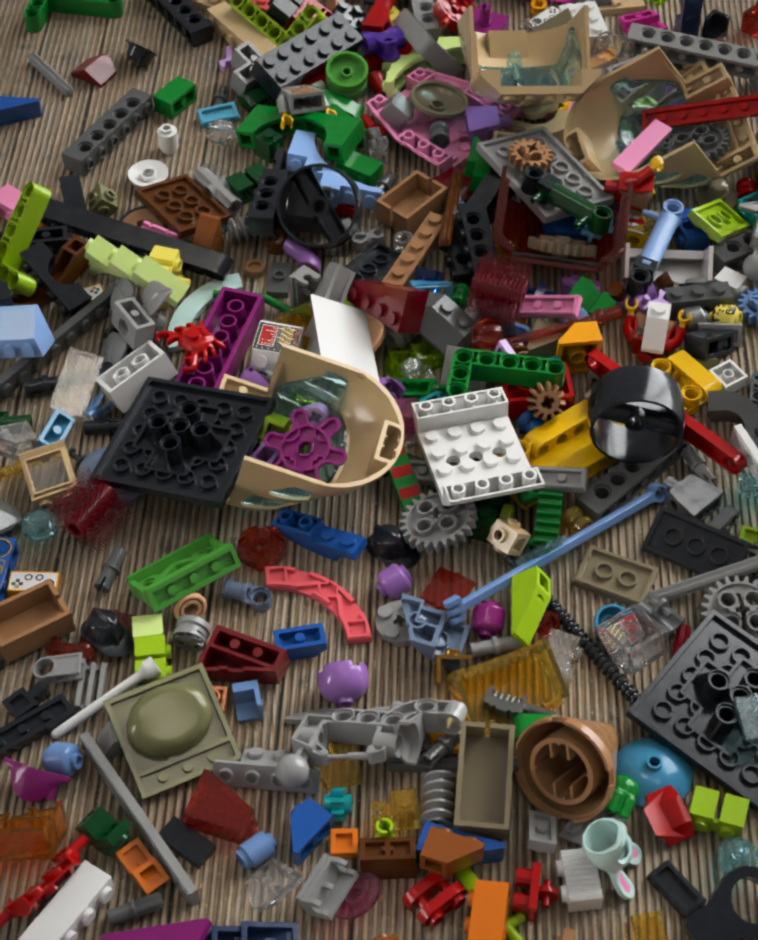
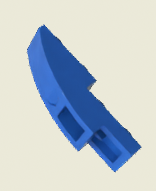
(315, 536)

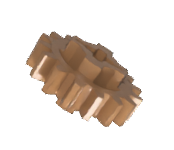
(530, 154)

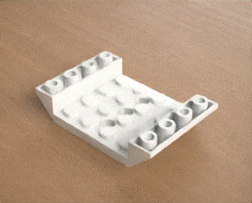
(471, 428)

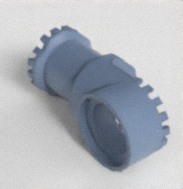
(247, 594)

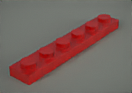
(703, 112)

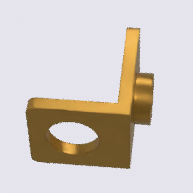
(449, 654)

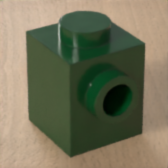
(267, 144)

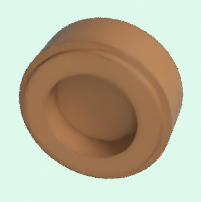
(254, 268)

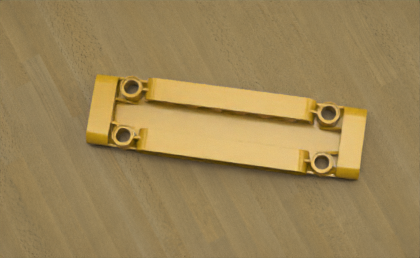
(567, 437)

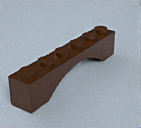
(69, 265)

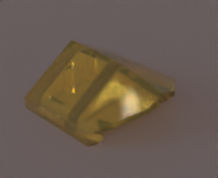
(340, 772)

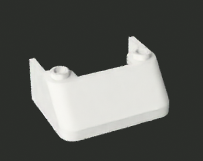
(682, 265)

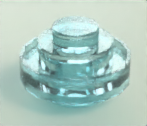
(38, 525)
(735, 853)

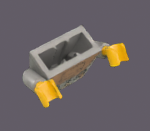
(301, 100)

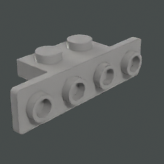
(258, 772)

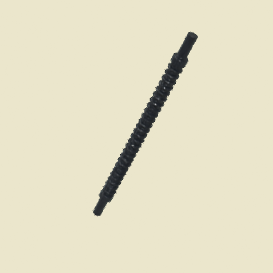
(587, 644)

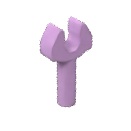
(226, 62)

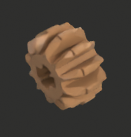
(553, 403)

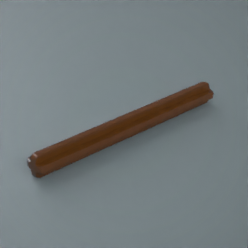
(450, 209)

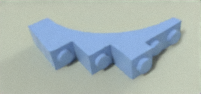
(304, 152)

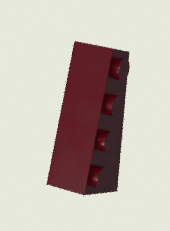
(390, 304)

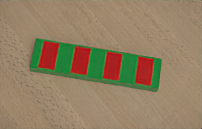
(404, 480)

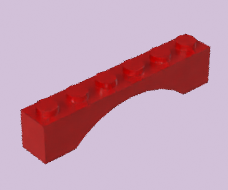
(378, 16)

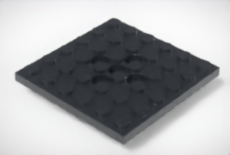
(184, 442)
(694, 695)

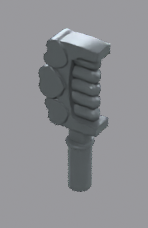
(506, 705)

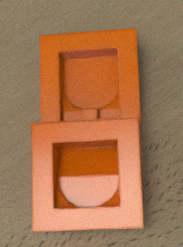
(141, 866)

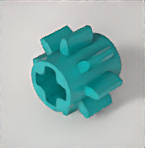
(339, 804)

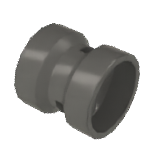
(439, 134)

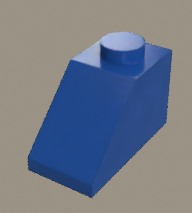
(308, 828)

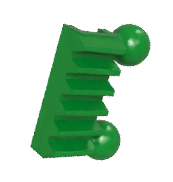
(547, 515)

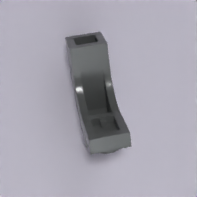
(735, 408)

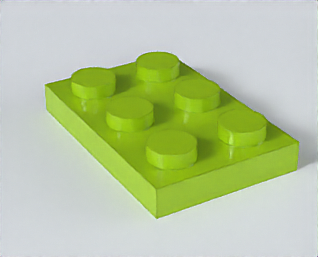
(718, 220)

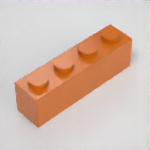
(489, 910)

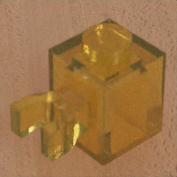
(401, 809)

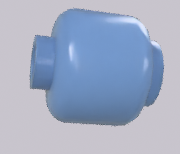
(62, 758)

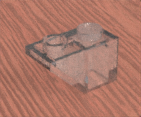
(566, 652)

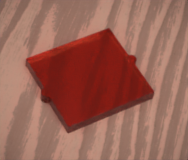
(444, 585)

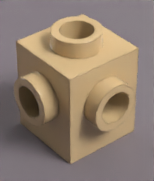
(508, 537)

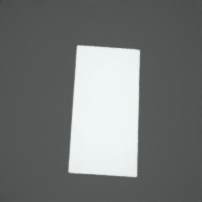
(344, 334)

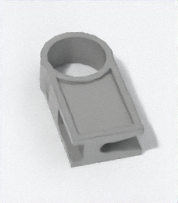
(65, 668)

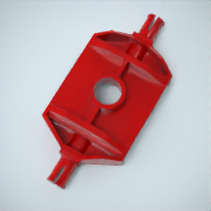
(450, 12)
(52, 878)

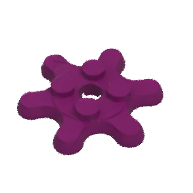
(304, 434)

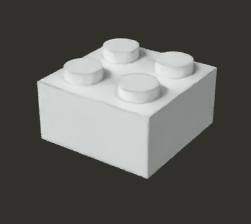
(730, 376)

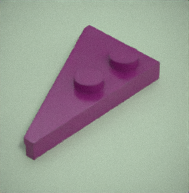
(184, 930)

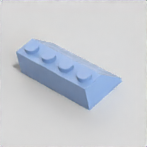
(23, 332)

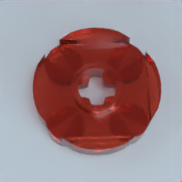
(256, 558)

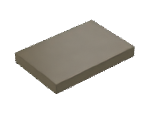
(615, 576)

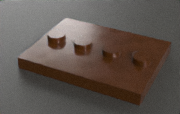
(180, 203)

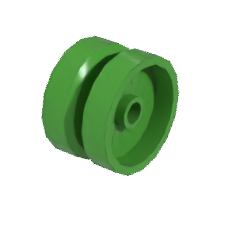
(347, 74)

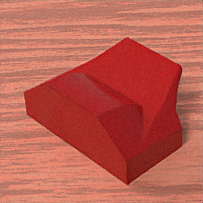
(668, 816)

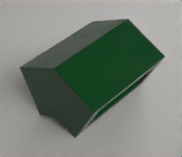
(252, 97)

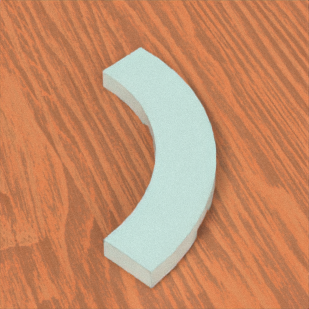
(197, 303)

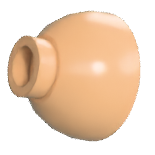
(192, 604)

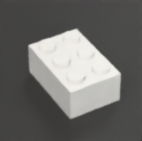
(596, 22)
(126, 378)

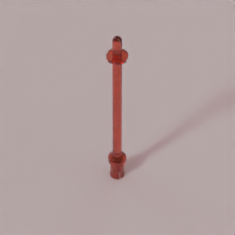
(599, 315)

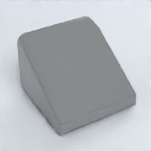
(108, 741)

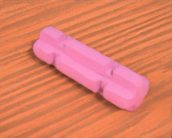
(153, 227)

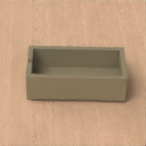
(484, 780)

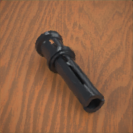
(40, 385)

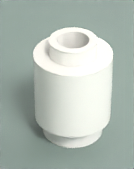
(168, 139)

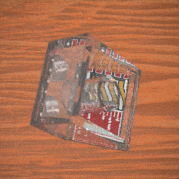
(633, 639)

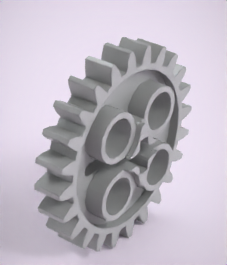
(436, 526)
(728, 592)

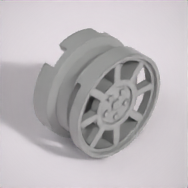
(192, 632)

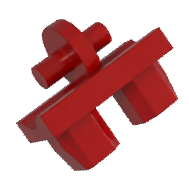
(527, 903)

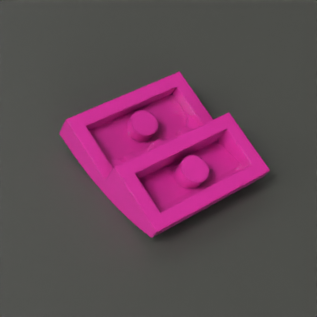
(646, 17)

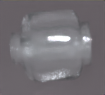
(221, 132)

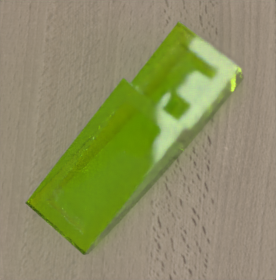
(424, 351)

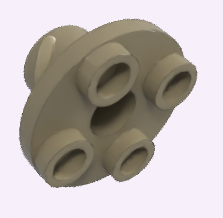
(714, 190)

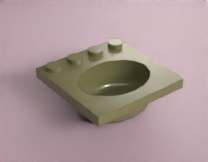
(171, 730)

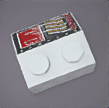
(269, 342)

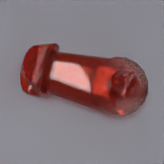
(61, 648)

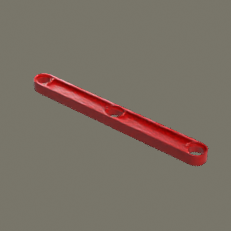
(694, 432)

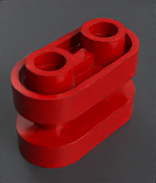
(434, 911)

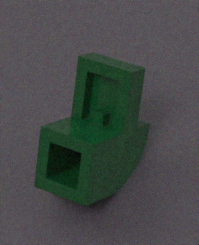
(103, 831)

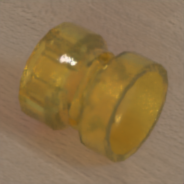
(575, 520)

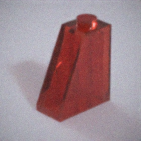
(219, 811)

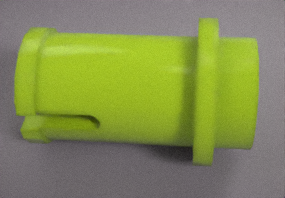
(385, 829)

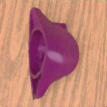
(34, 784)

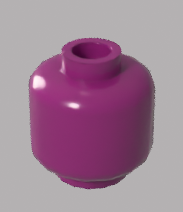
(488, 619)

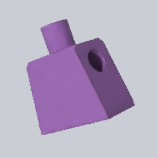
(483, 121)

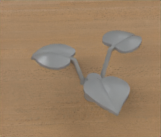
(152, 298)

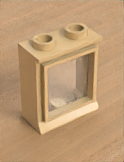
(47, 472)

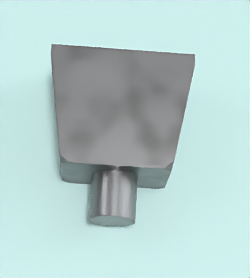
(693, 497)

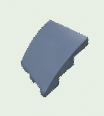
(431, 631)

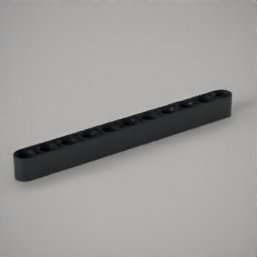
(136, 239)

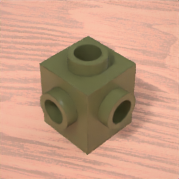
(102, 200)

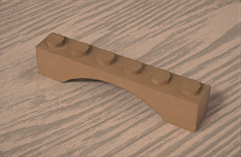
(419, 247)

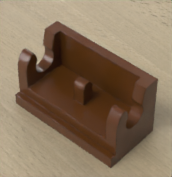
(389, 857)

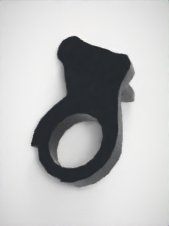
(718, 917)

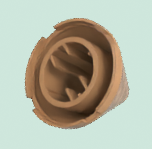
(567, 766)

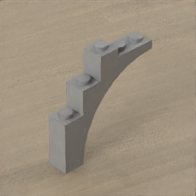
(332, 286)

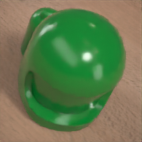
(624, 797)

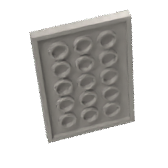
(564, 166)

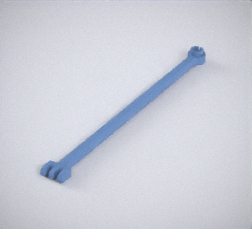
(458, 606)

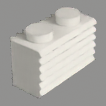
(580, 881)

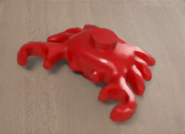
(195, 341)

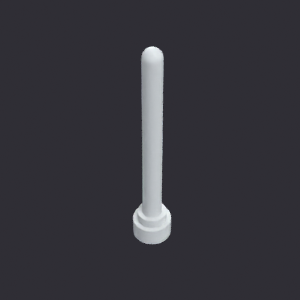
(147, 670)

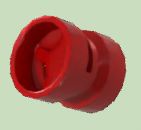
(745, 187)

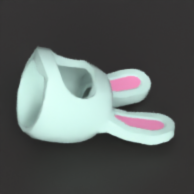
(611, 850)

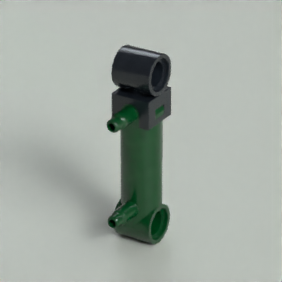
(549, 190)

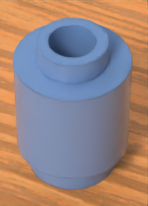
(256, 850)

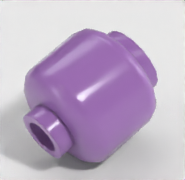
(394, 581)

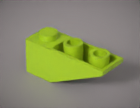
(529, 601)

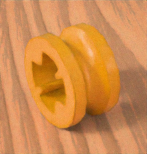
(537, 6)

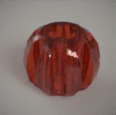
(486, 334)

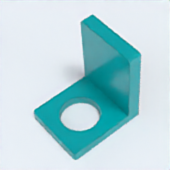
(749, 217)

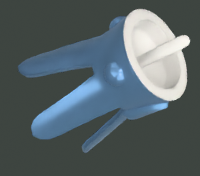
(93, 411)

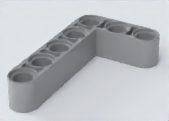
(426, 44)

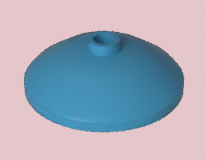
(672, 769)

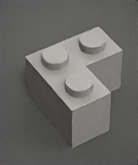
(243, 61)

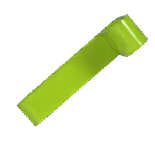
(271, 29)
(19, 236)

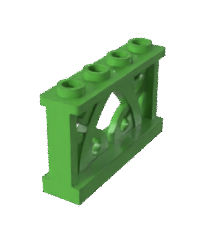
(183, 572)

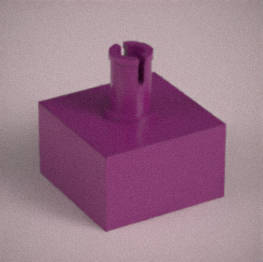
(486, 20)

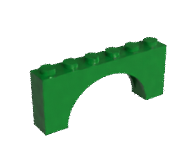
(339, 132)

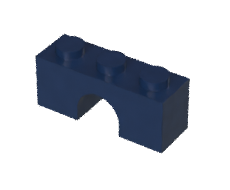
(689, 19)

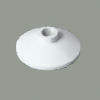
(147, 172)

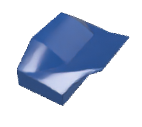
(301, 641)

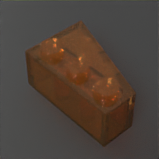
(32, 834)

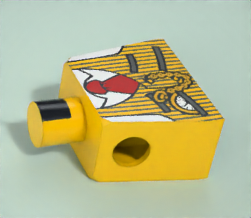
(639, 229)

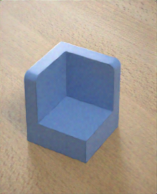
(247, 701)

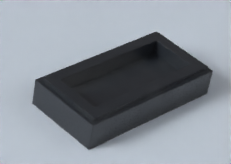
(187, 842)
(676, 889)

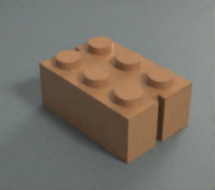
(410, 202)
(32, 620)

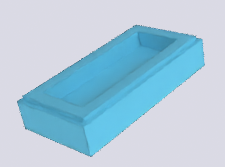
(225, 111)

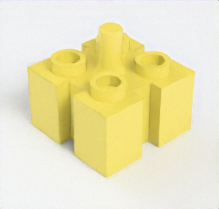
(169, 259)

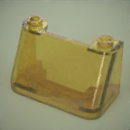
(523, 672)

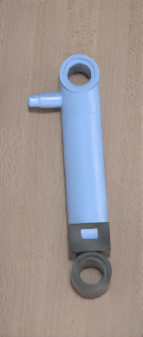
(647, 262)

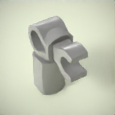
(362, 241)

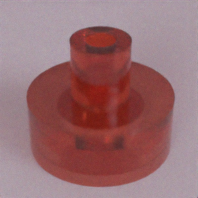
(548, 621)

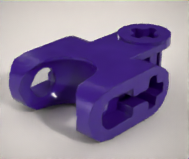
(384, 43)

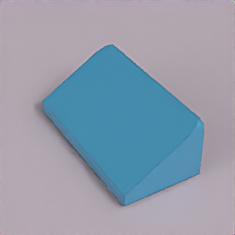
(55, 428)

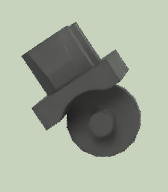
(661, 612)

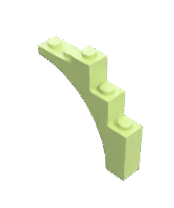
(398, 69)
(124, 263)

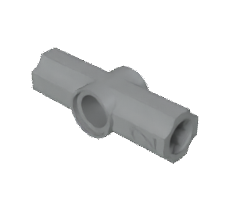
(218, 189)

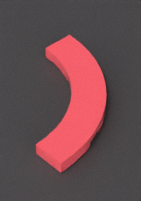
(326, 593)

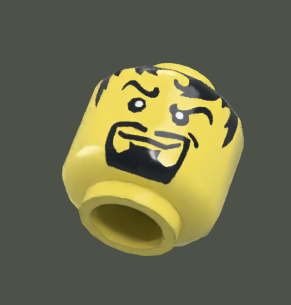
(726, 314)

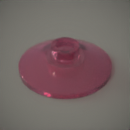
(360, 897)

